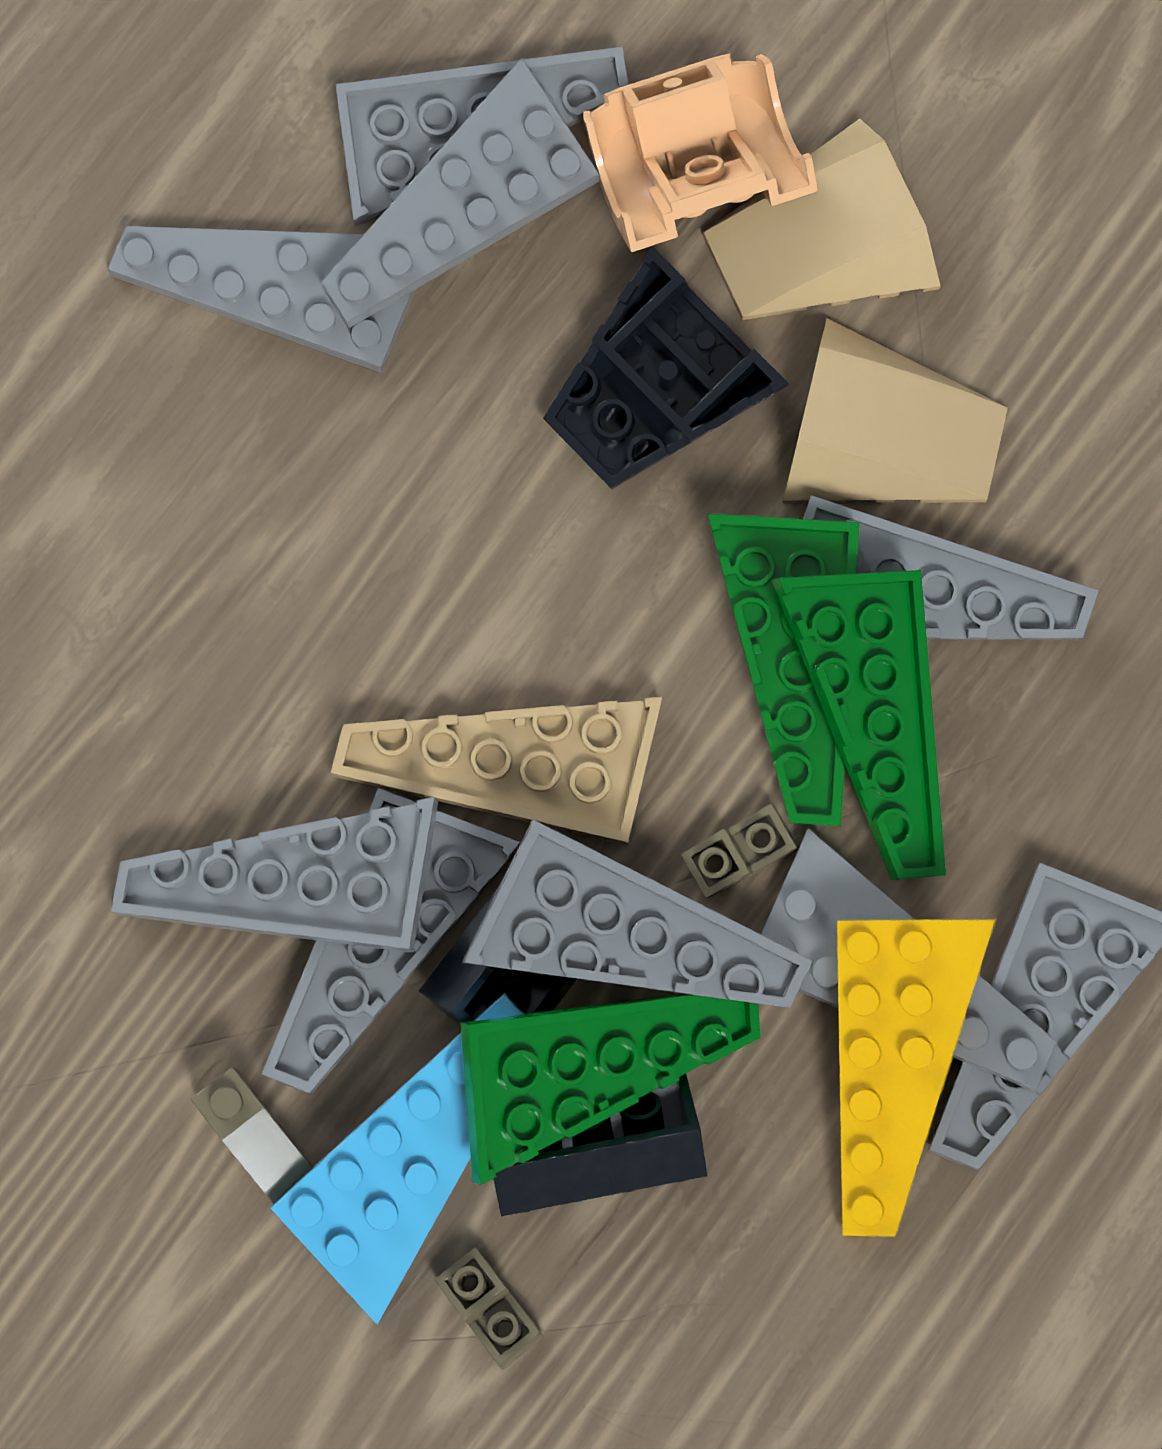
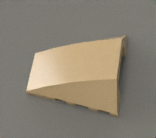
(832, 245)
(890, 429)

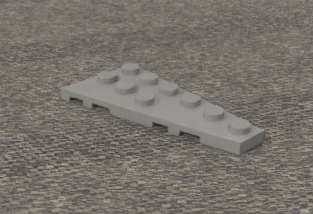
(483, 184)
(260, 281)
(1065, 971)
(352, 984)

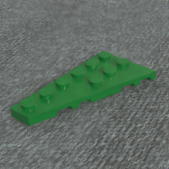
(872, 676)
(796, 728)
(574, 1067)

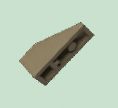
(252, 1133)

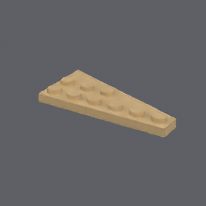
(543, 764)

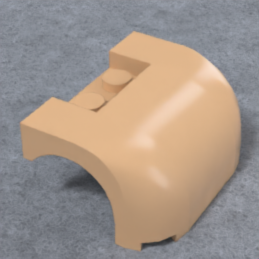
(692, 145)

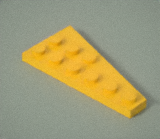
(899, 1026)

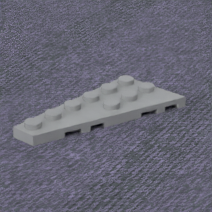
(404, 120)
(966, 589)
(314, 881)
(829, 889)
(601, 922)

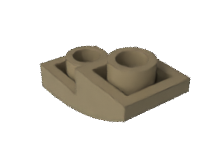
(740, 851)
(489, 1308)

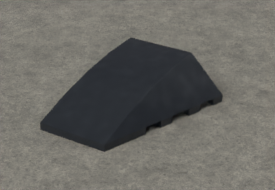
(656, 377)

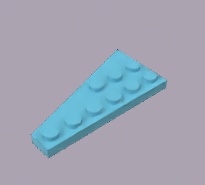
(388, 1180)

